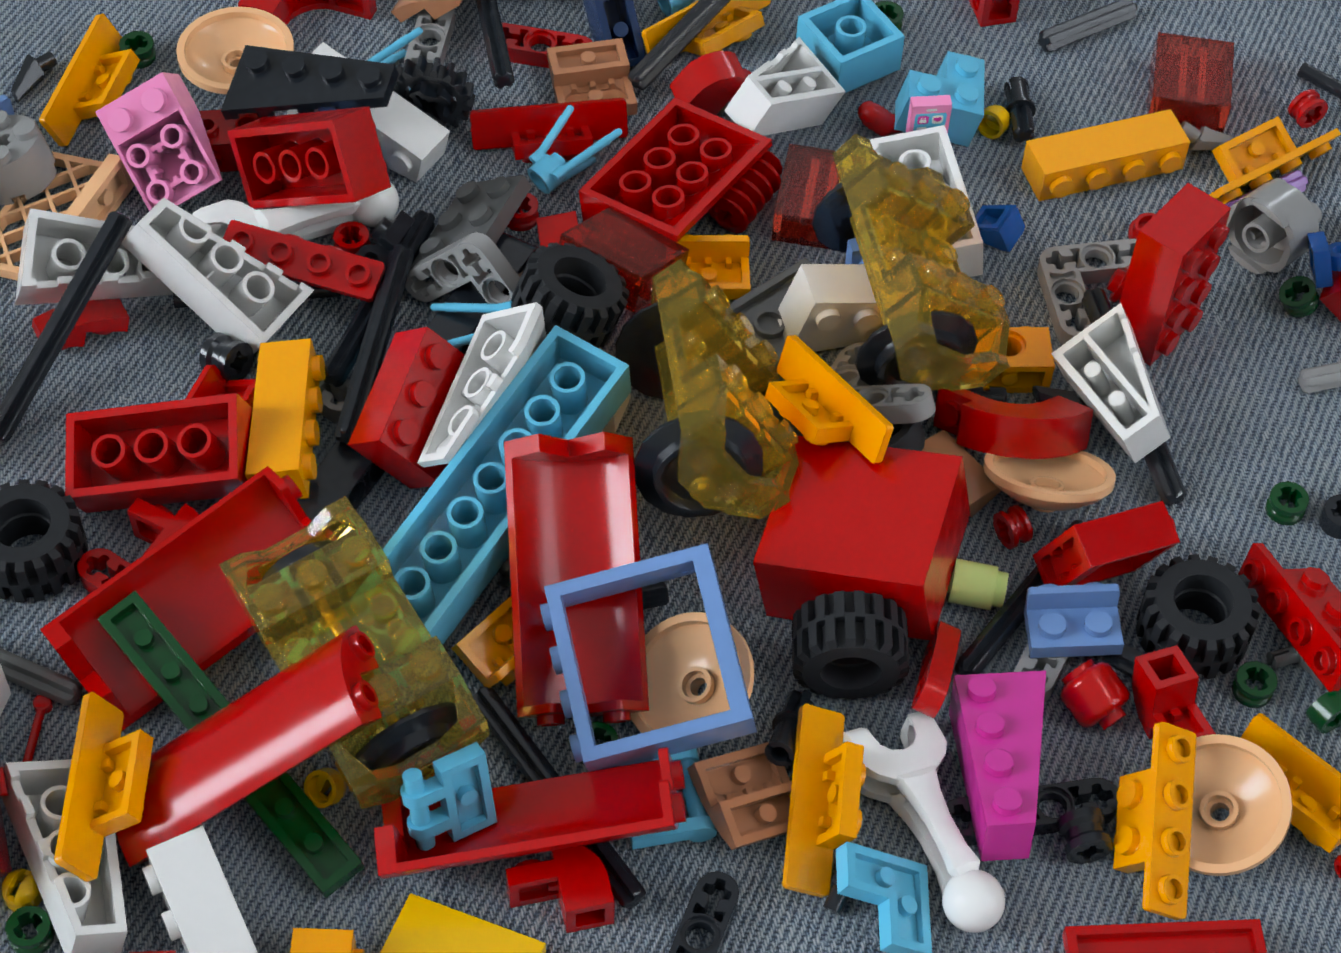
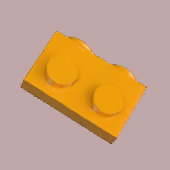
(721, 261)
(490, 647)

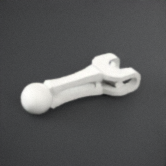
(303, 220)
(912, 788)

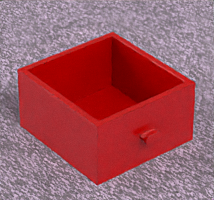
(866, 530)

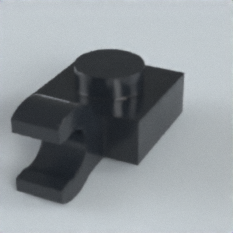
(386, 236)

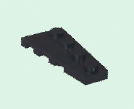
(292, 80)

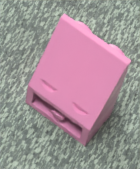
(161, 140)

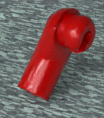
(877, 118)

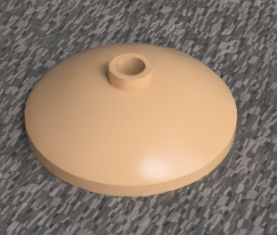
(215, 42)
(1052, 482)
(678, 663)
(1259, 801)

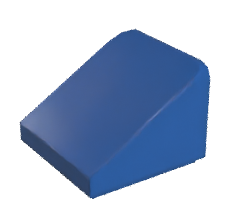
(1000, 225)

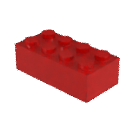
(310, 158)
(1172, 270)
(157, 452)

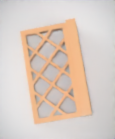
(91, 199)

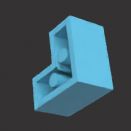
(960, 78)

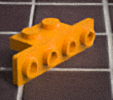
(730, 25)
(91, 81)
(1261, 151)
(825, 404)
(1312, 782)
(103, 786)
(822, 799)
(1157, 821)

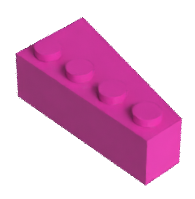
(999, 753)

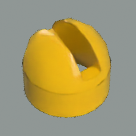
(995, 121)
(319, 782)
(27, 892)

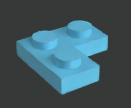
(897, 889)

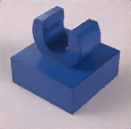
(1323, 258)

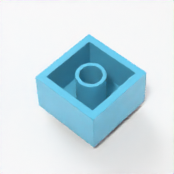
(852, 41)

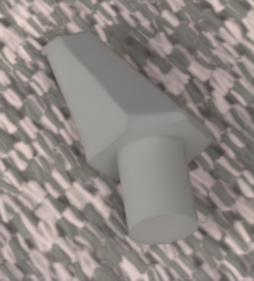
(1204, 138)

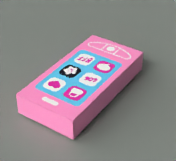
(929, 112)

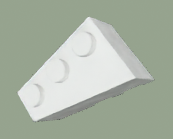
(786, 93)

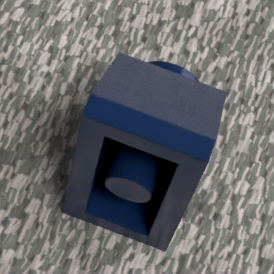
(616, 20)

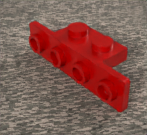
(528, 126)
(310, 262)
(1303, 608)

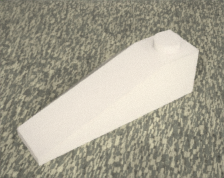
(493, 359)

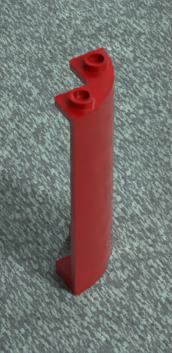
(566, 520)
(183, 589)
(255, 740)
(546, 817)

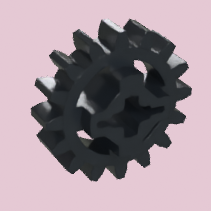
(434, 89)

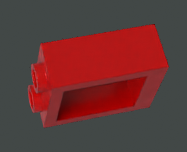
(1107, 546)

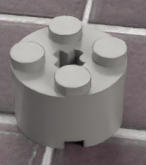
(24, 158)
(1271, 227)

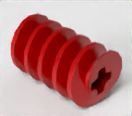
(748, 195)

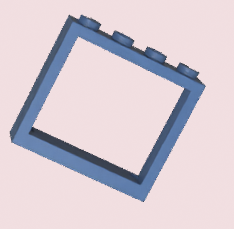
(677, 737)

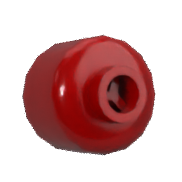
(1095, 694)

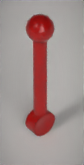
(42, 706)

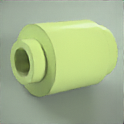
(977, 585)

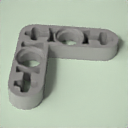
(469, 268)
(1073, 276)
(895, 402)

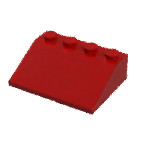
(674, 169)

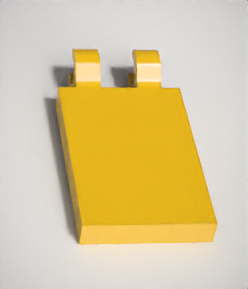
(435, 928)

